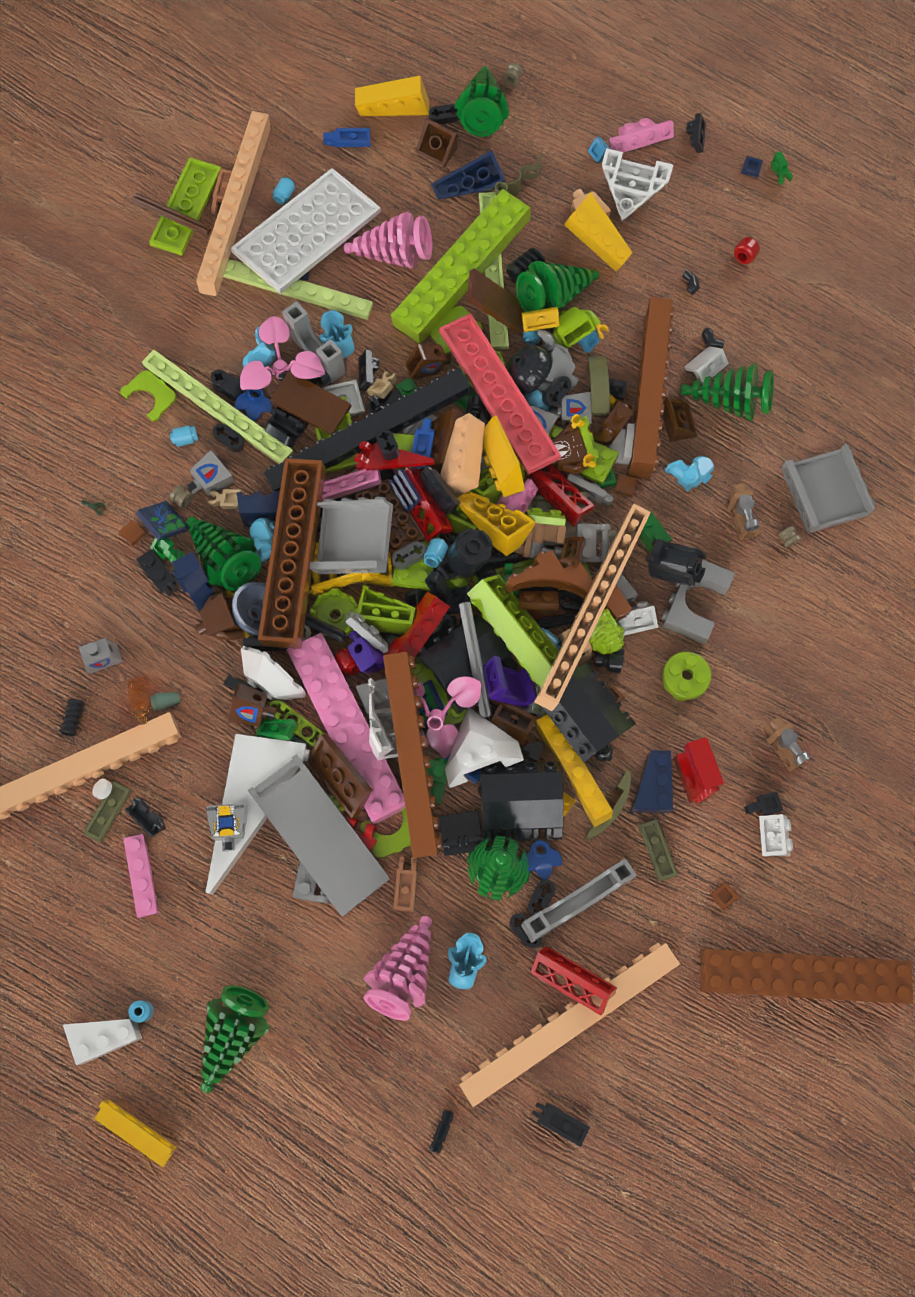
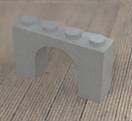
(303, 335)
(681, 619)

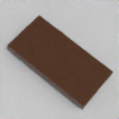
(495, 301)
(310, 403)
(403, 526)

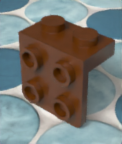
(539, 603)

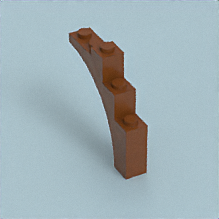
(549, 572)

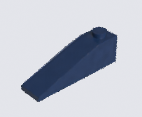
(471, 178)

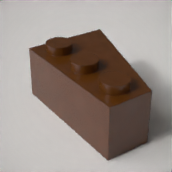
(443, 430)

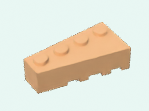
(464, 455)

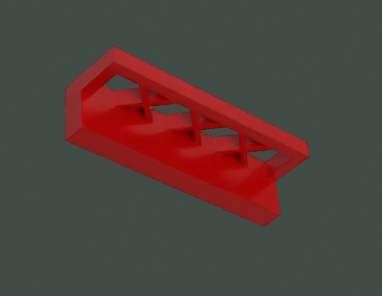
(557, 498)
(433, 512)
(573, 972)

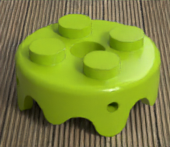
(334, 601)
(678, 686)

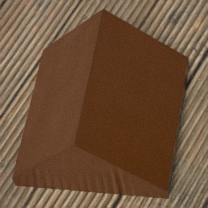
(437, 143)
(678, 420)

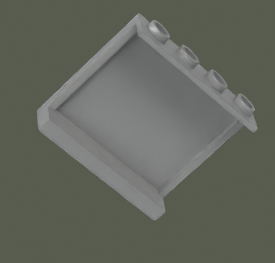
(828, 489)
(354, 536)

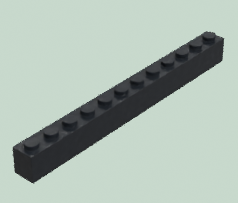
(391, 417)

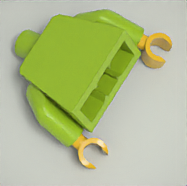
(576, 325)

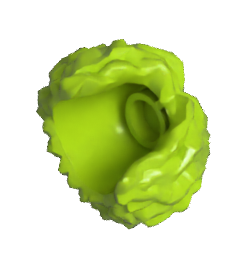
(607, 634)

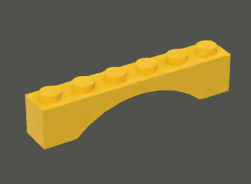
(581, 779)

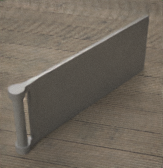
(320, 837)

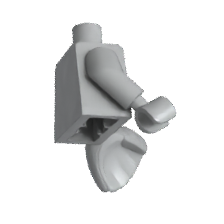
(562, 361)

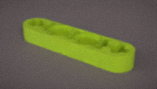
(302, 722)

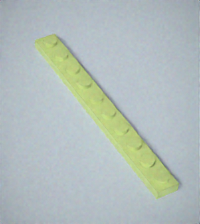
(304, 291)
(497, 330)
(216, 407)

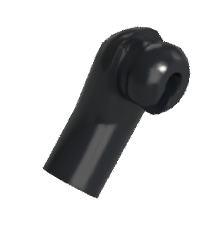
(693, 281)
(710, 340)

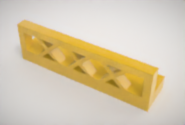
(135, 1132)

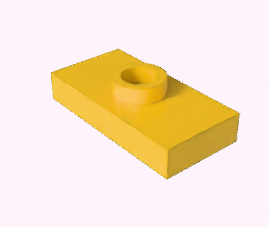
(540, 319)

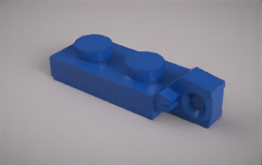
(348, 137)
(424, 440)

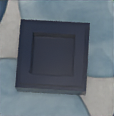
(752, 166)

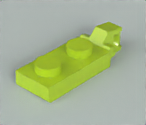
(588, 439)

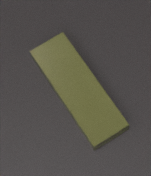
(107, 812)
(657, 850)

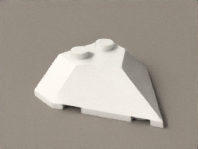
(633, 182)
(269, 676)
(381, 724)
(478, 746)

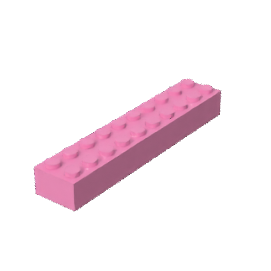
(346, 724)

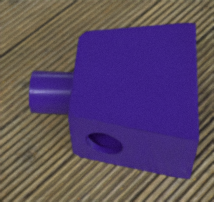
(365, 655)

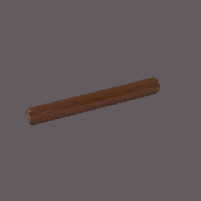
(171, 214)

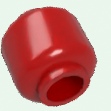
(746, 250)
(346, 662)

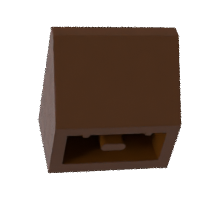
(514, 722)

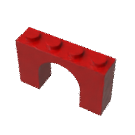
(698, 771)

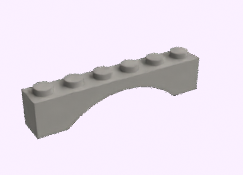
(578, 901)

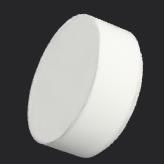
(102, 789)

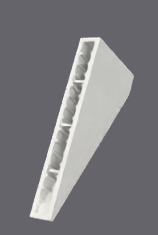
(250, 764)

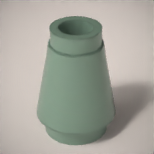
(164, 700)

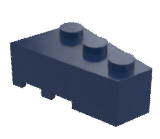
(192, 579)

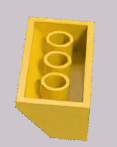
(501, 459)

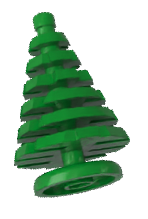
(482, 105)
(551, 285)
(739, 392)
(224, 554)
(498, 868)
(231, 1031)

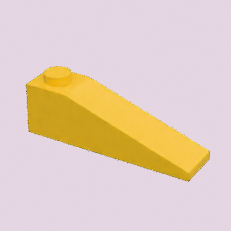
(503, 526)

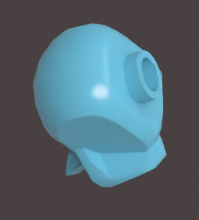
(339, 333)
(263, 352)
(691, 475)
(262, 534)
(466, 961)

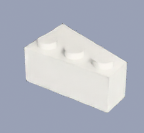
(97, 1039)

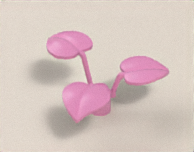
(257, 377)
(442, 737)

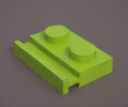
(553, 517)

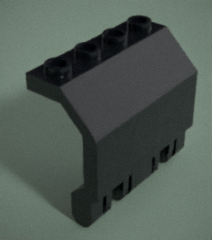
(449, 657)
(589, 713)
(522, 800)

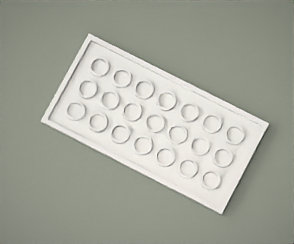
(305, 230)

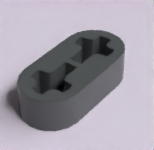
(407, 553)

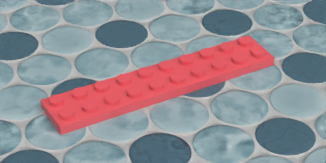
(499, 393)

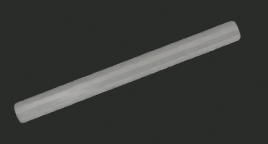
(475, 657)

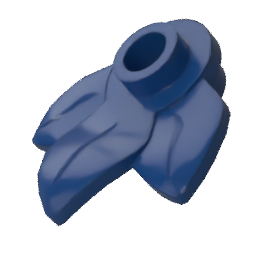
(253, 406)
(543, 862)

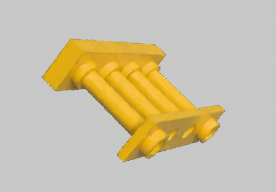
(336, 582)

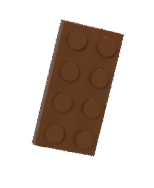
(339, 775)

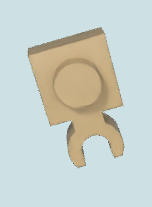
(382, 386)
(226, 500)

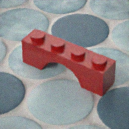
(428, 616)

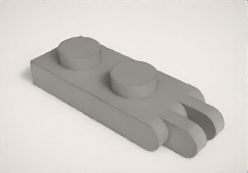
(594, 491)
(368, 632)

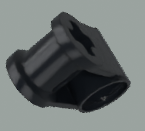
(226, 384)

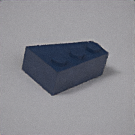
(257, 506)
(655, 785)

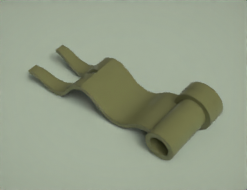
(515, 186)

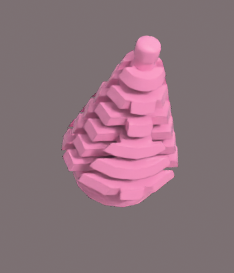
(396, 241)
(403, 974)

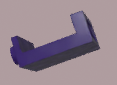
(508, 684)

